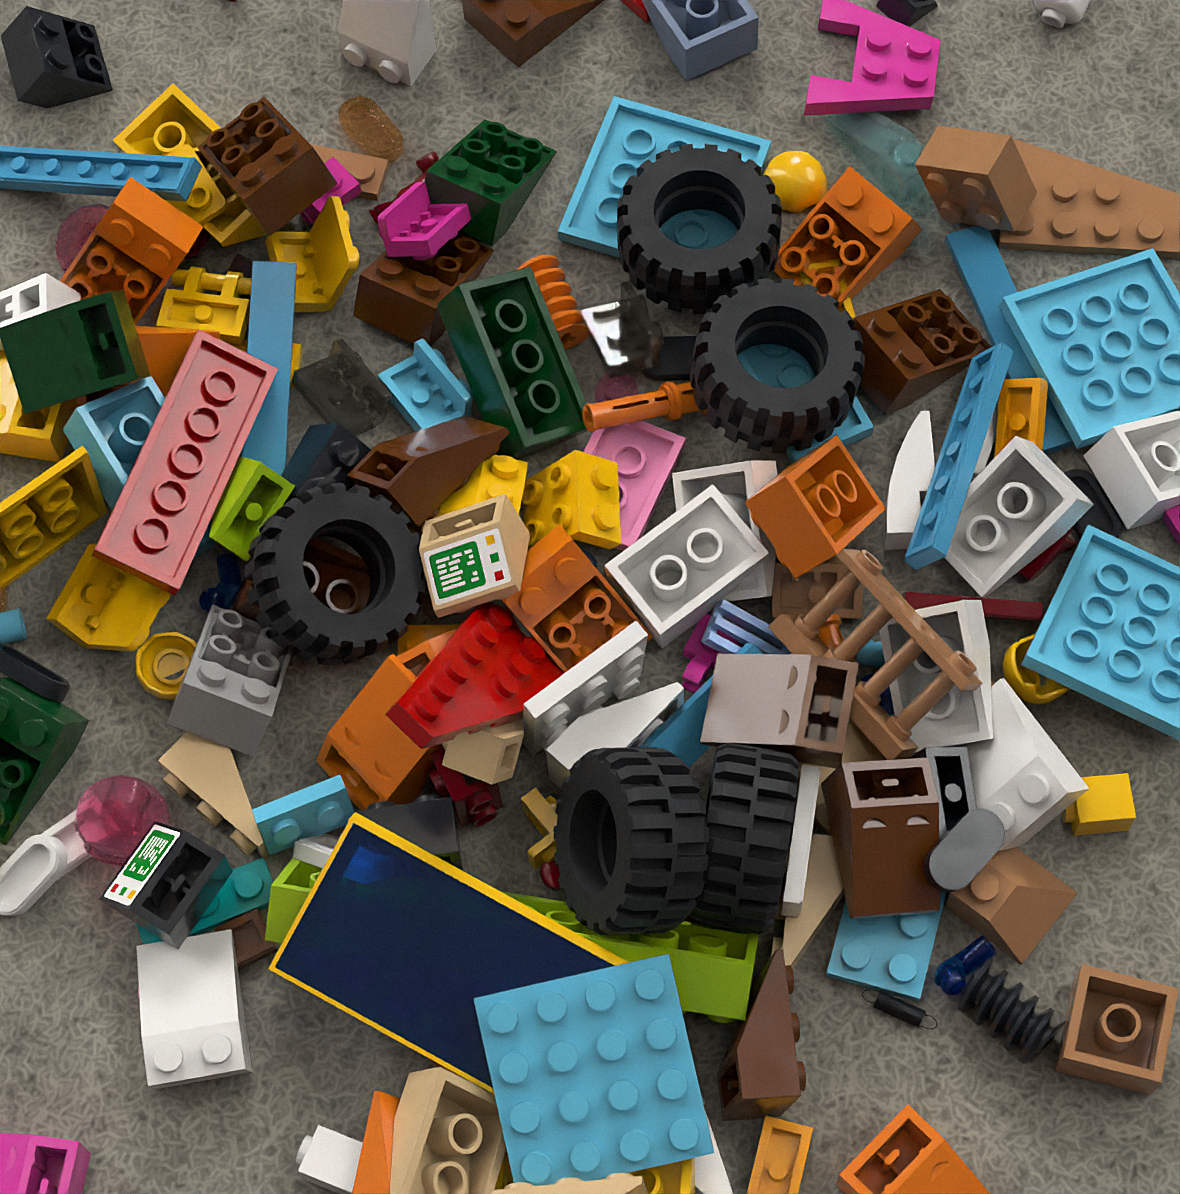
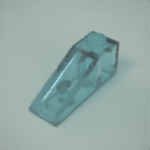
(883, 150)

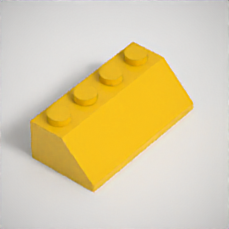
(178, 121)

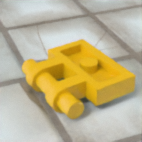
(202, 311)

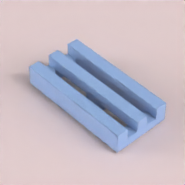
(747, 621)

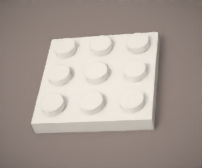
(585, 687)

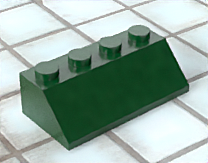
(514, 361)

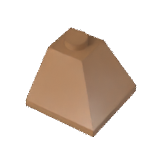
(1012, 902)

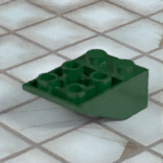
(492, 174)
(74, 351)
(34, 747)

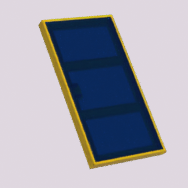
(416, 942)

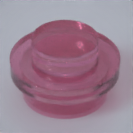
(615, 388)

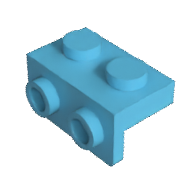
(426, 388)
(304, 814)

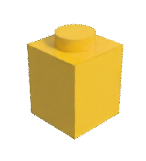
(1103, 807)

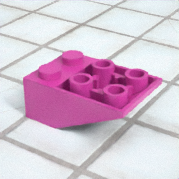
(41, 1165)

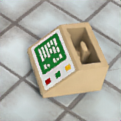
(474, 555)

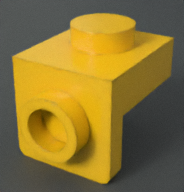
(543, 816)

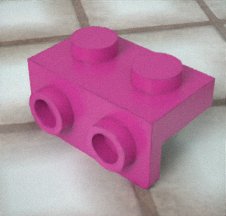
(417, 227)

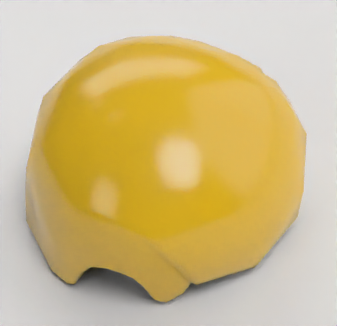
(797, 180)
(161, 657)
(1026, 681)

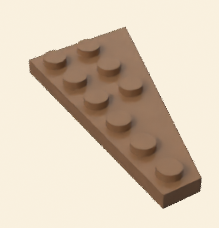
(1092, 210)

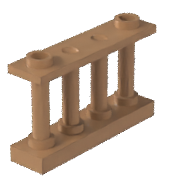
(886, 732)

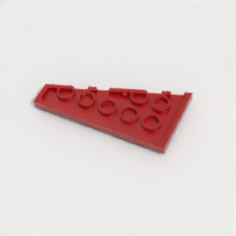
(474, 680)

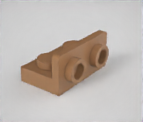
(804, 592)

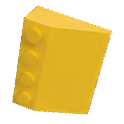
(48, 514)

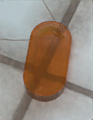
(371, 129)

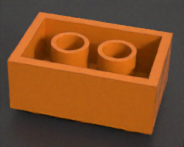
(815, 507)

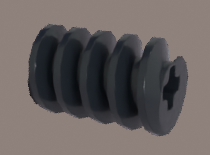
(1008, 1012)

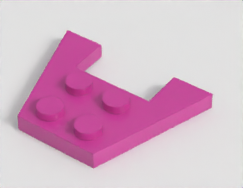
(890, 67)

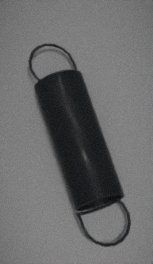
(899, 1009)

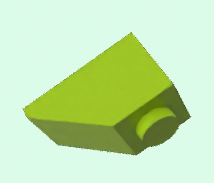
(246, 503)

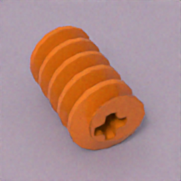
(558, 300)

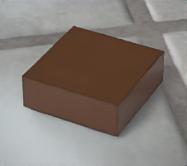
(249, 938)

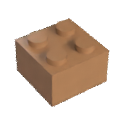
(976, 178)
(1117, 1029)

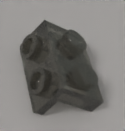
(624, 333)
(344, 390)

